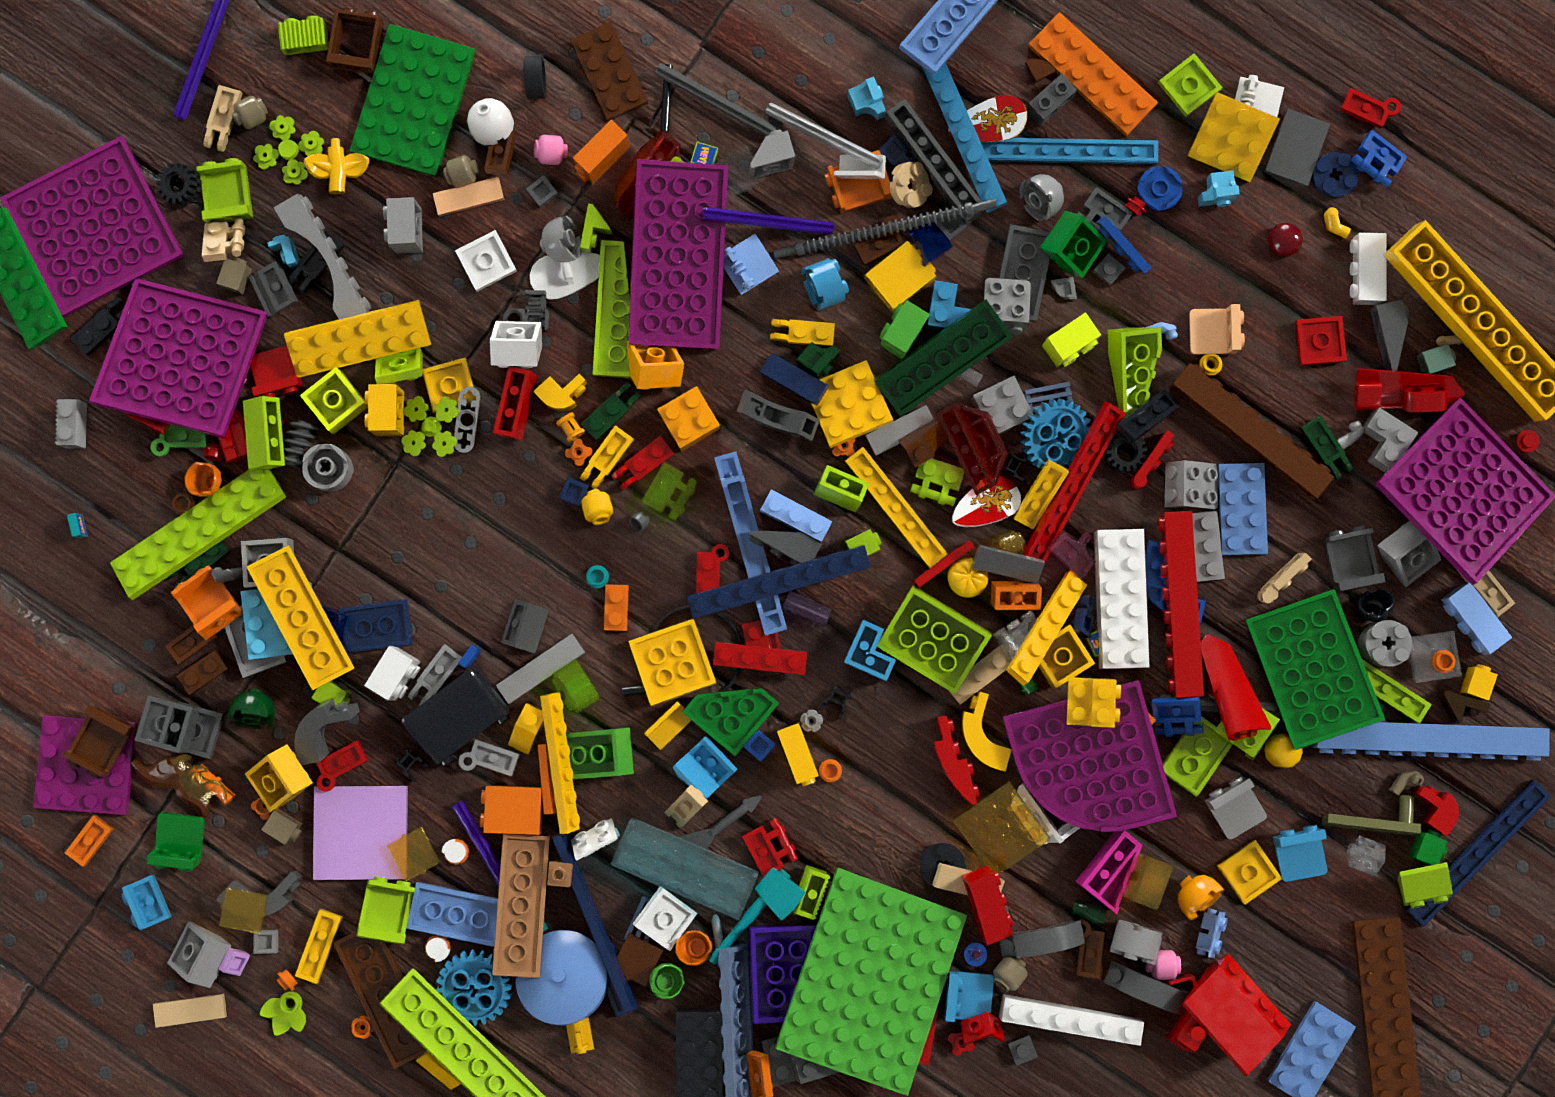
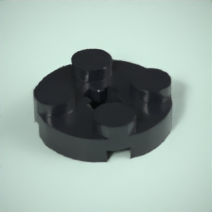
(937, 852)

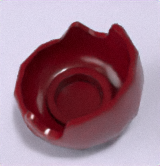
(1285, 239)

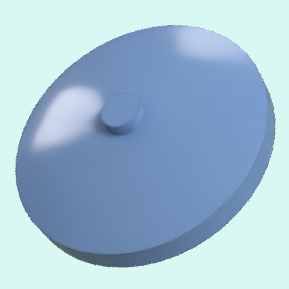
(569, 982)

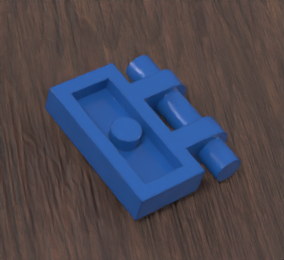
(1383, 154)
(1175, 711)

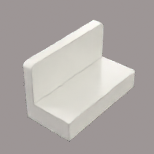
(854, 169)

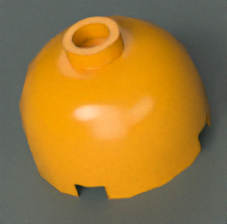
(1198, 894)

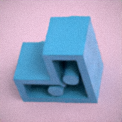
(942, 306)
(863, 653)

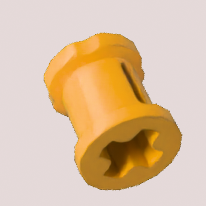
(570, 427)

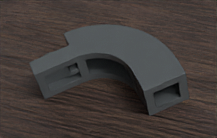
(777, 417)
(309, 736)
(278, 898)
(1043, 940)
(1146, 988)

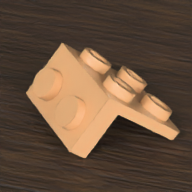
(1216, 330)

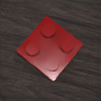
(1320, 340)

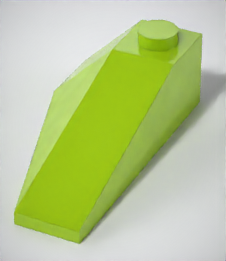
(1132, 363)

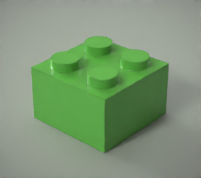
(904, 330)

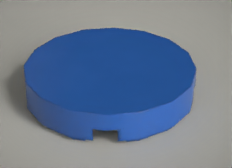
(1159, 188)

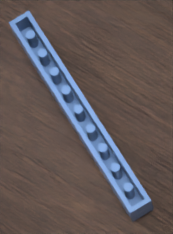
(1443, 740)

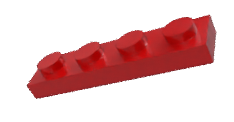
(760, 658)

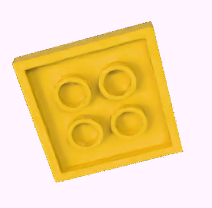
(1233, 136)
(851, 405)
(672, 662)

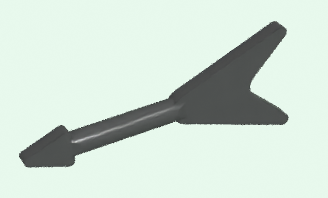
(704, 837)

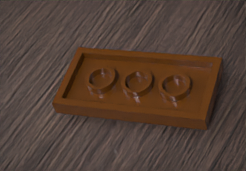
(609, 71)

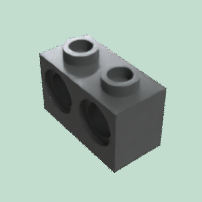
(1051, 100)

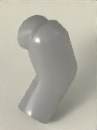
(1357, 431)

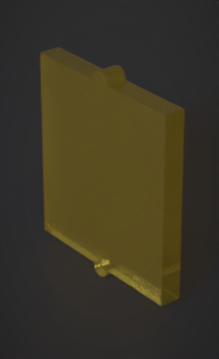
(413, 854)
(243, 910)

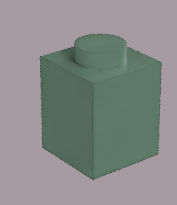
(1436, 359)

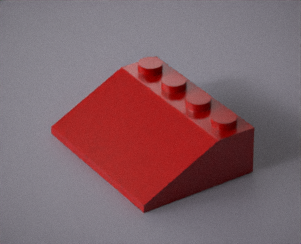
(1236, 1013)

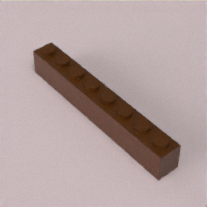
(1251, 431)

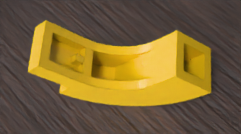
(975, 739)

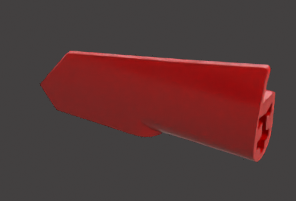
(1404, 390)
(1232, 691)

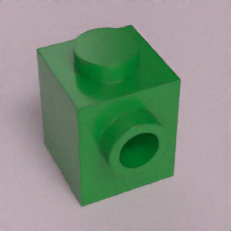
(1429, 848)

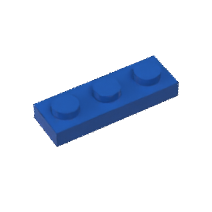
(1122, 245)

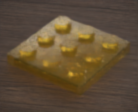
(1001, 829)

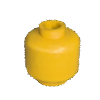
(597, 507)

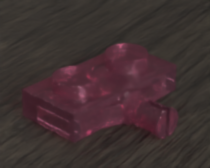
(1073, 553)

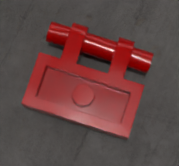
(763, 851)

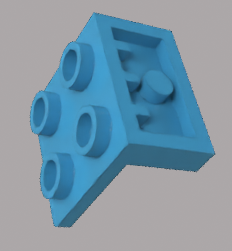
(967, 995)

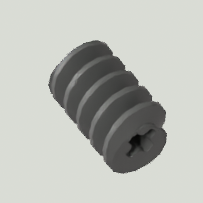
(298, 442)

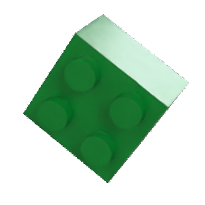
(1073, 244)

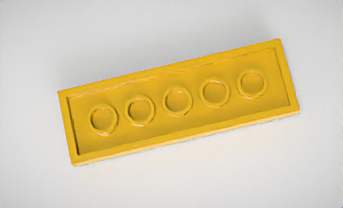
(357, 338)
(300, 617)

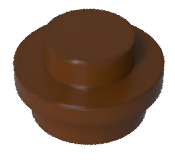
(182, 503)

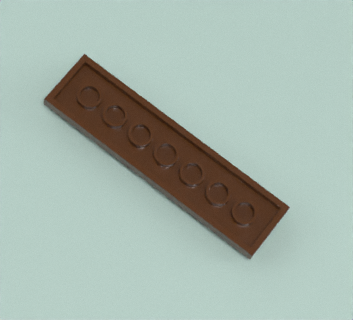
(1386, 1007)

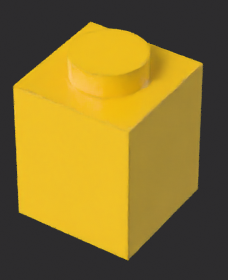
(1478, 682)

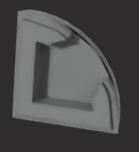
(1064, 288)

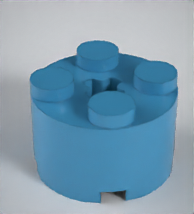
(824, 283)

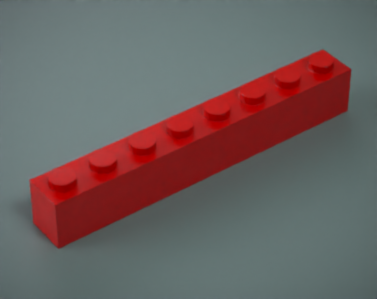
(1181, 604)

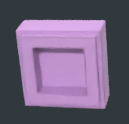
(234, 961)

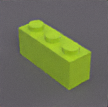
(263, 433)

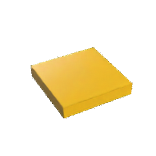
(448, 381)
(1249, 872)

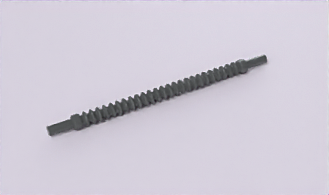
(968, 209)

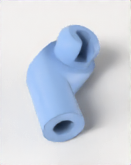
(1167, 329)

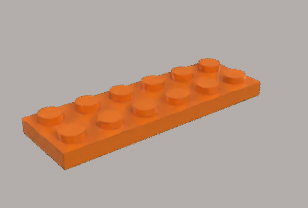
(1093, 74)

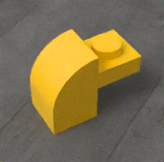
(560, 399)

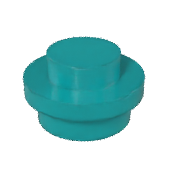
(597, 576)

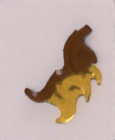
(183, 778)

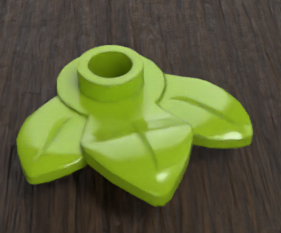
(283, 1015)

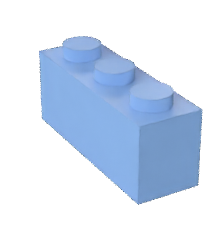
(795, 516)
(1475, 619)

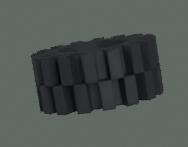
(167, 182)
(1122, 465)

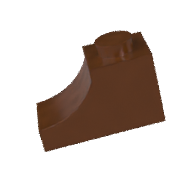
(923, 442)

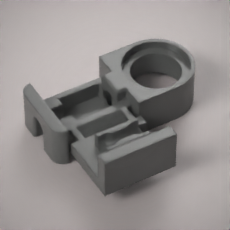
(534, 309)

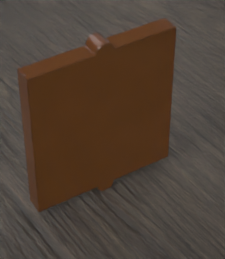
(638, 958)

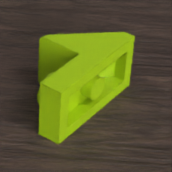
(593, 223)

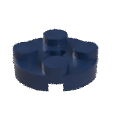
(1346, 181)

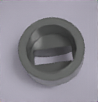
(639, 521)

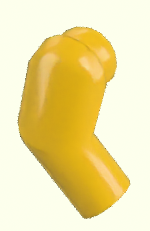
(1333, 223)

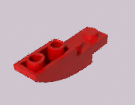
(957, 771)

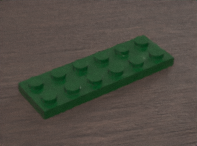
(943, 357)

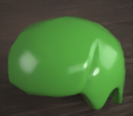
(666, 981)

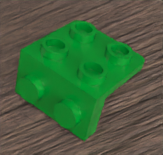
(178, 842)

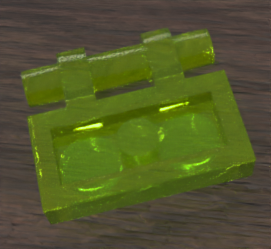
(663, 487)

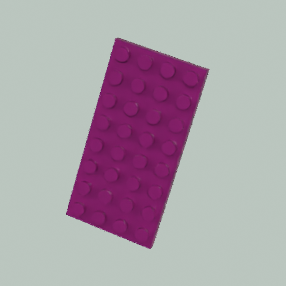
(677, 254)

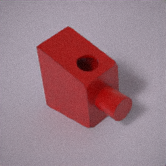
(1187, 1033)

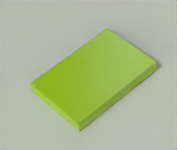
(1196, 758)

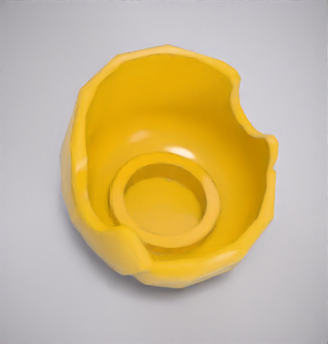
(1280, 751)

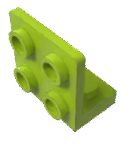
(1251, 745)

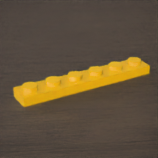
(896, 508)
(1046, 628)
(560, 762)

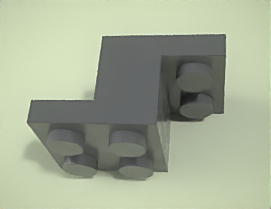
(179, 727)
(790, 1068)

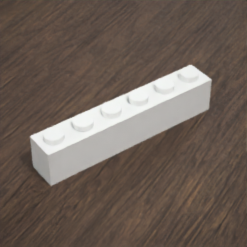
(1071, 1019)

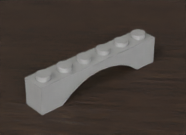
(297, 216)

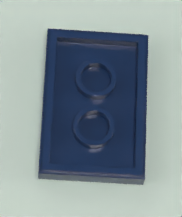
(377, 626)

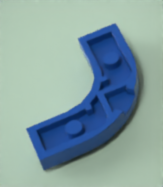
(1155, 582)

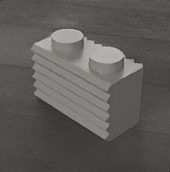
(71, 423)

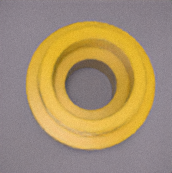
(1217, 364)

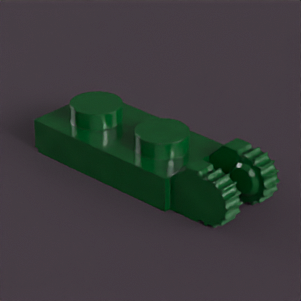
(609, 412)
(1326, 445)
(208, 558)

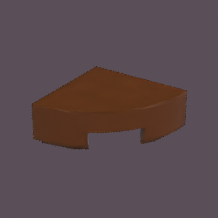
(1039, 69)

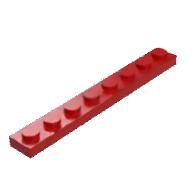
(1074, 484)

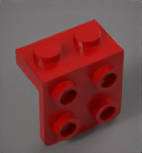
(274, 373)

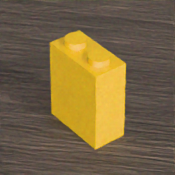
(900, 276)
(798, 754)

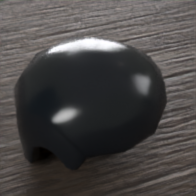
(1376, 605)

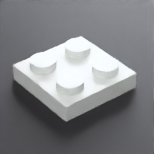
(486, 260)
(664, 918)

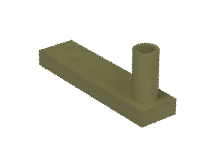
(1404, 826)

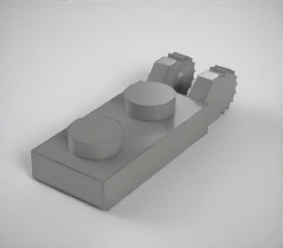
(436, 673)

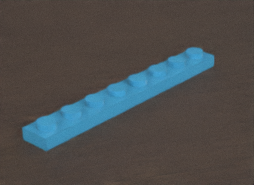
(966, 137)

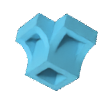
(867, 99)
(1220, 190)

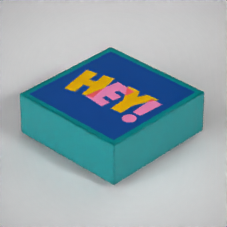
(77, 525)

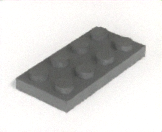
(1026, 262)

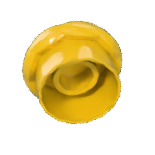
(966, 580)

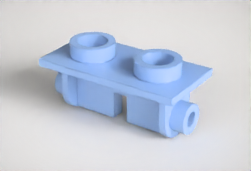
(1210, 942)

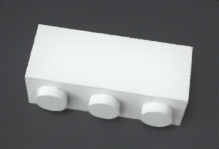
(1368, 269)

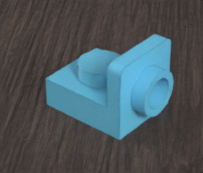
(289, 253)

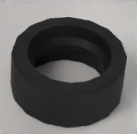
(534, 76)

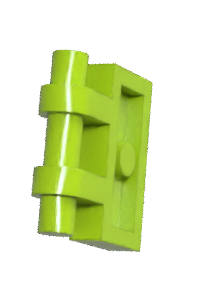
(940, 474)

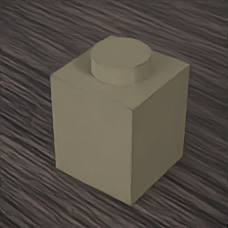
(234, 275)
(282, 827)

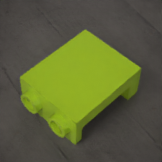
(225, 191)
(385, 910)

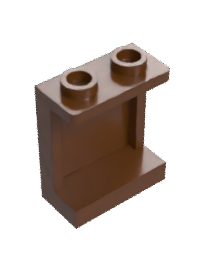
(99, 742)

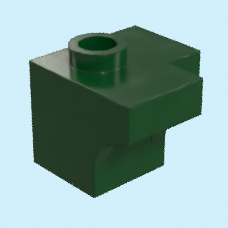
(818, 360)

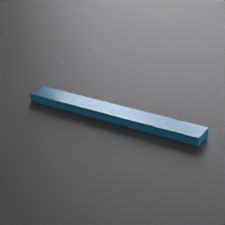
(1073, 151)

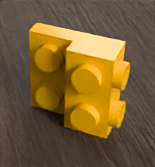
(1093, 702)

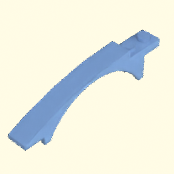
(744, 521)

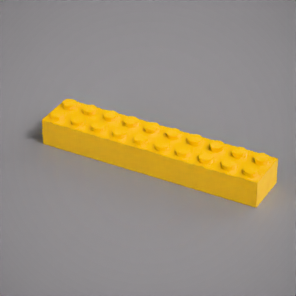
(1476, 318)

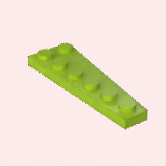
(612, 313)

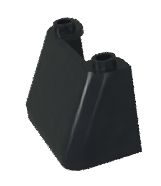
(456, 715)

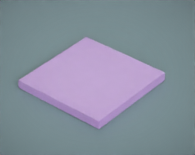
(354, 831)

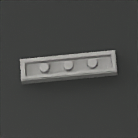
(540, 669)

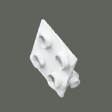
(1259, 94)
(592, 840)

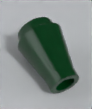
(1091, 912)

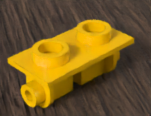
(580, 1037)

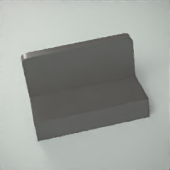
(525, 626)

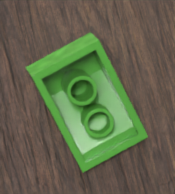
(600, 753)

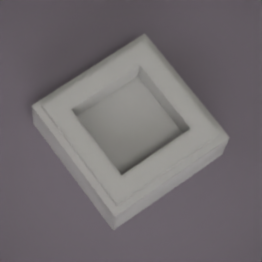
(265, 941)

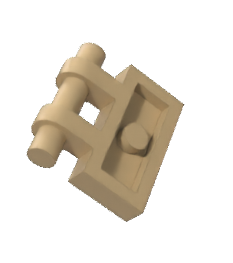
(217, 243)

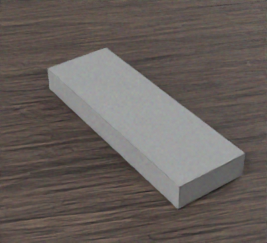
(888, 435)

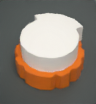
(456, 851)
(437, 947)

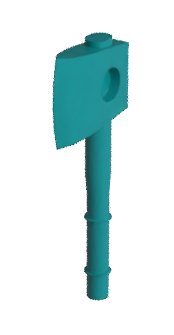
(775, 891)

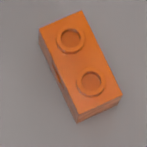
(1016, 595)

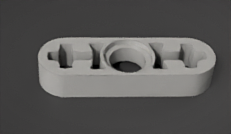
(474, 403)

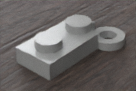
(491, 758)

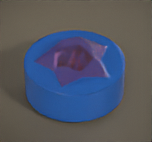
(975, 954)

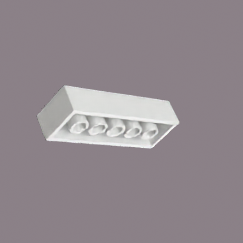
(1121, 598)

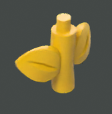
(336, 166)

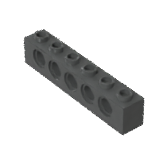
(932, 157)

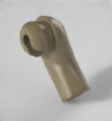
(1406, 779)

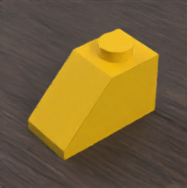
(527, 729)

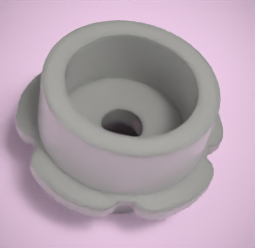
(811, 714)

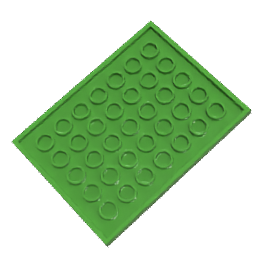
(871, 982)

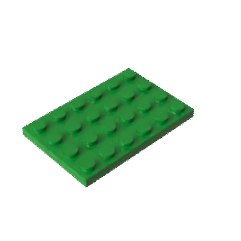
(413, 100)
(1315, 670)

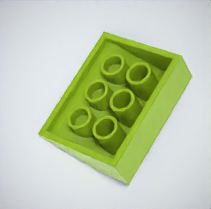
(934, 639)

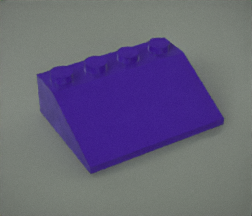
(775, 967)

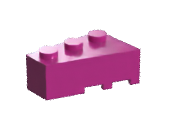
(1110, 869)

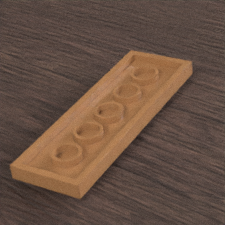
(520, 906)

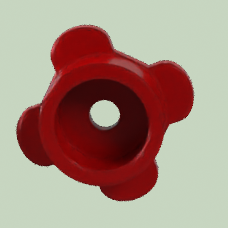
(958, 1048)

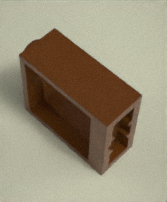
(353, 63)

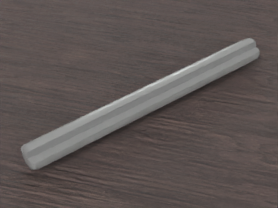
(824, 136)

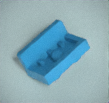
(145, 902)

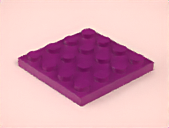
(72, 788)

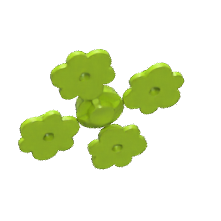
(288, 150)
(430, 427)

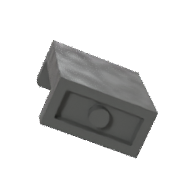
(1352, 559)

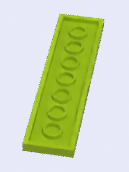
(197, 531)
(454, 1040)

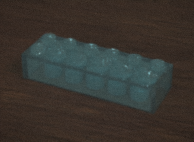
(684, 868)

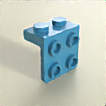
(704, 767)
(1300, 853)

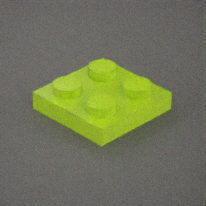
(1190, 85)
(399, 367)

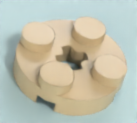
(920, 182)

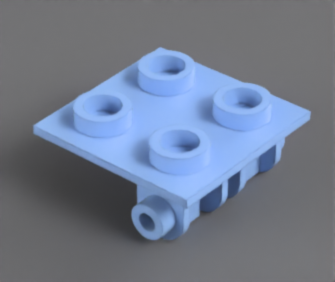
(748, 264)

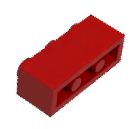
(515, 403)
(988, 905)

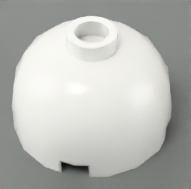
(489, 121)

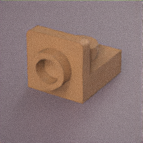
(560, 873)

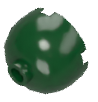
(252, 709)

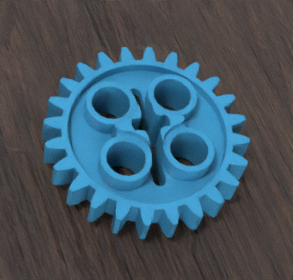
(1050, 418)
(471, 967)

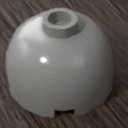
(1043, 196)
(560, 241)

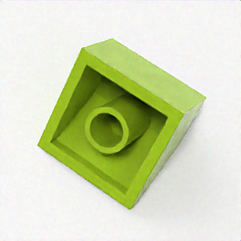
(1425, 885)

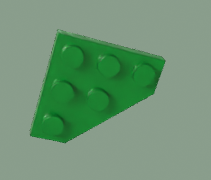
(731, 715)

